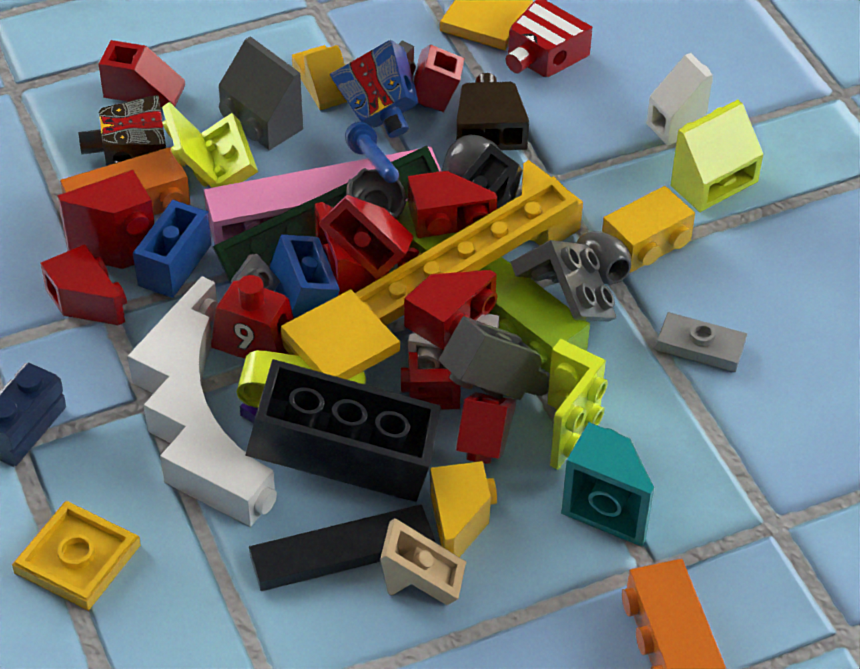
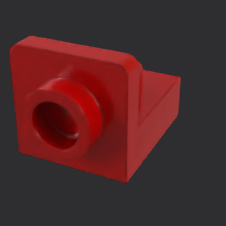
(430, 385)

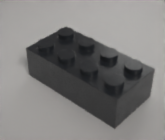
(344, 431)

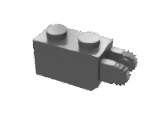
(493, 361)

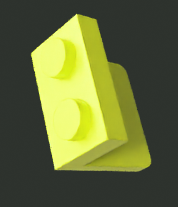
(216, 155)

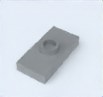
(701, 342)

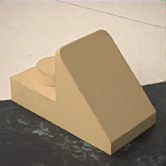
(419, 561)

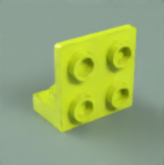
(576, 394)

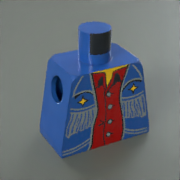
(379, 87)

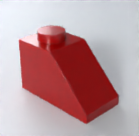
(367, 234)
(485, 426)

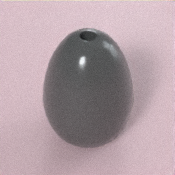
(611, 253)

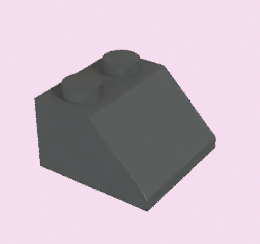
(262, 94)

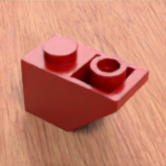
(136, 72)
(437, 77)
(446, 203)
(83, 287)
(444, 298)

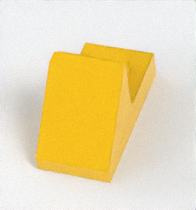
(315, 70)

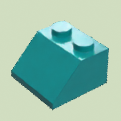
(608, 485)

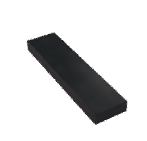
(330, 548)

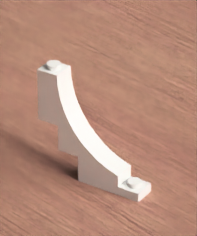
(201, 455)

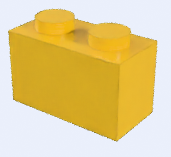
(651, 226)

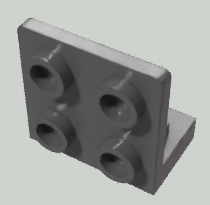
(577, 272)

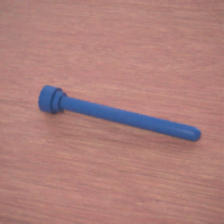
(363, 140)

